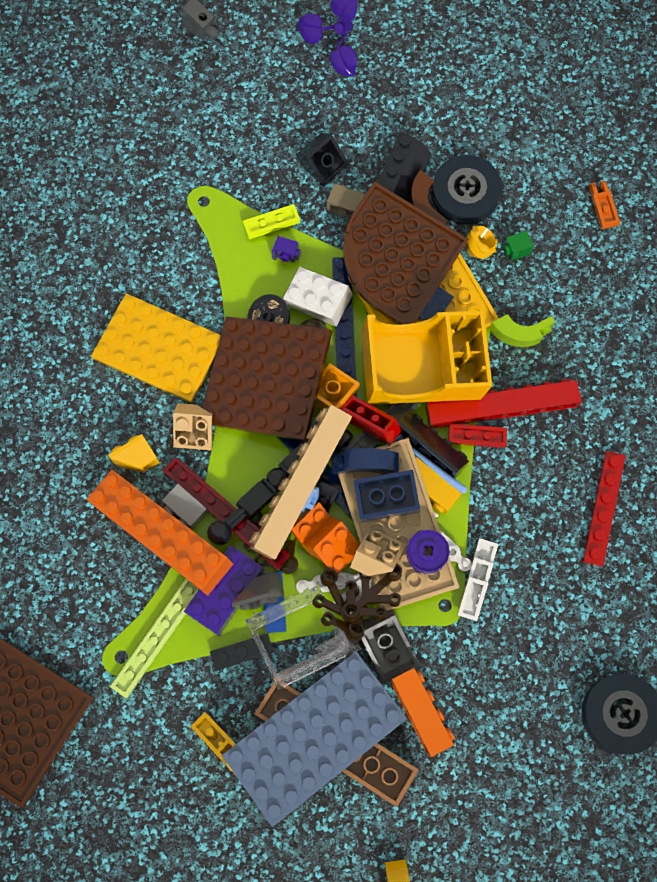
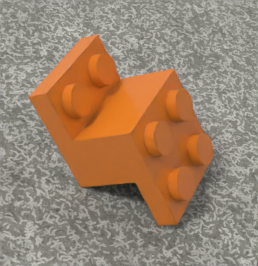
(325, 538)

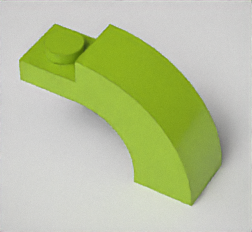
(520, 336)

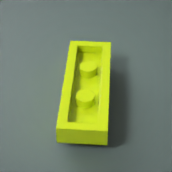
(271, 221)

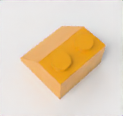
(335, 388)

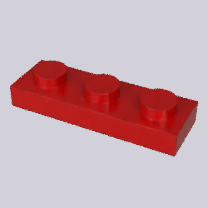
(477, 435)

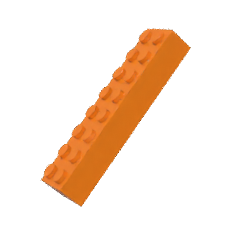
(160, 532)

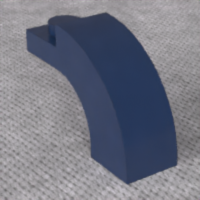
(365, 460)

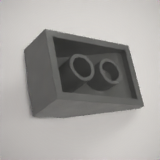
(388, 646)

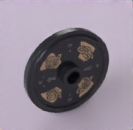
(270, 309)

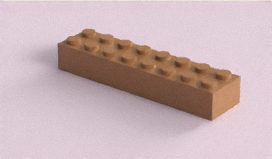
(375, 769)

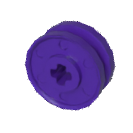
(439, 553)

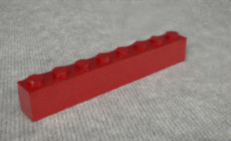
(505, 404)

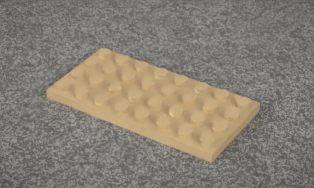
(413, 584)

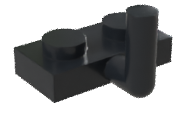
(327, 494)

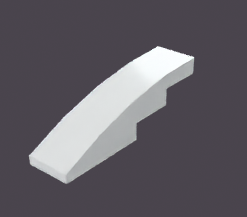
(477, 579)

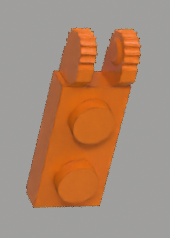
(604, 206)

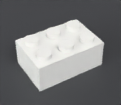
(318, 296)

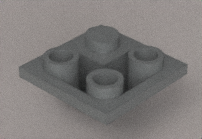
(260, 591)

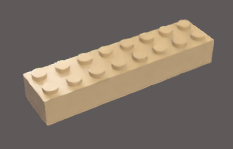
(300, 483)

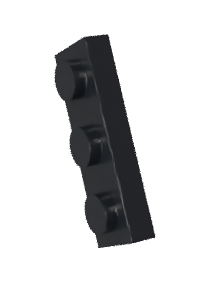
(239, 653)

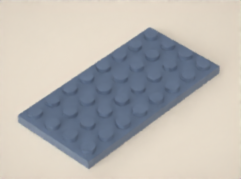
(314, 738)

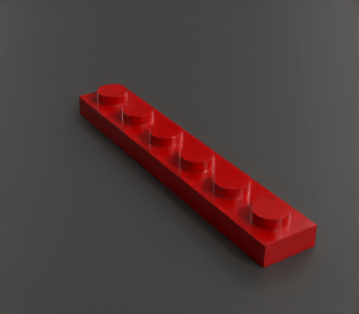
(604, 509)

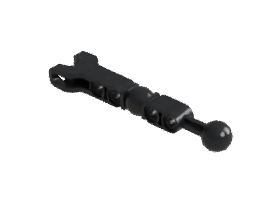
(261, 494)

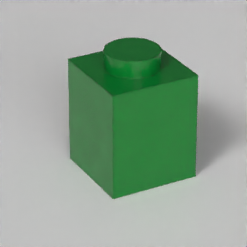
(518, 246)

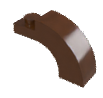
(419, 195)

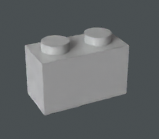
(184, 506)

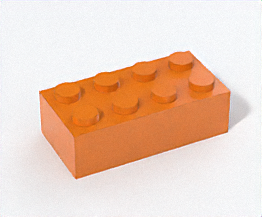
(422, 713)

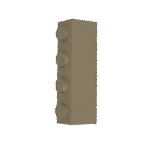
(344, 200)

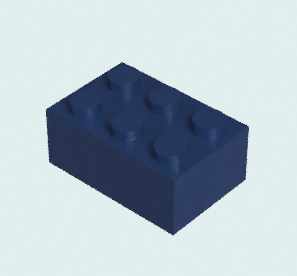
(387, 496)

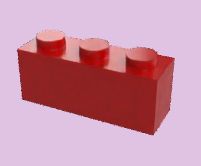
(371, 420)

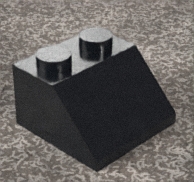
(322, 158)

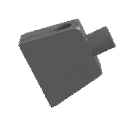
(198, 20)

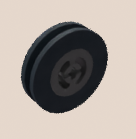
(604, 728)

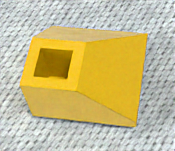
(134, 455)

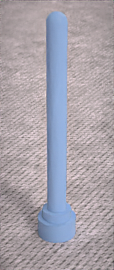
(447, 477)

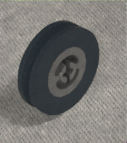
(469, 172)

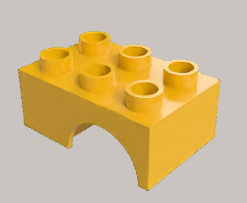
(426, 359)

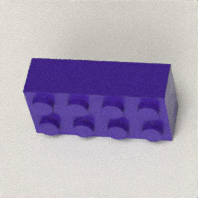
(216, 608)

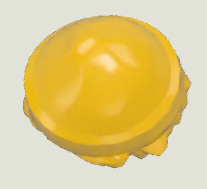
(481, 242)

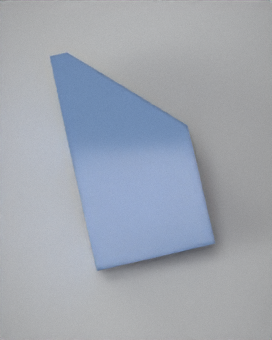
(311, 500)

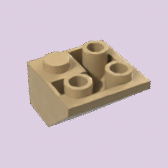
(192, 427)
(377, 553)

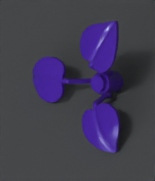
(309, 26)

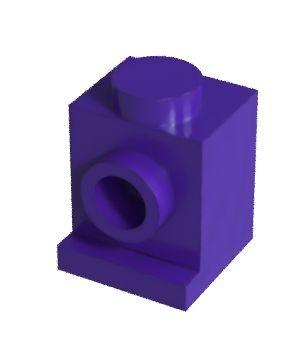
(286, 250)

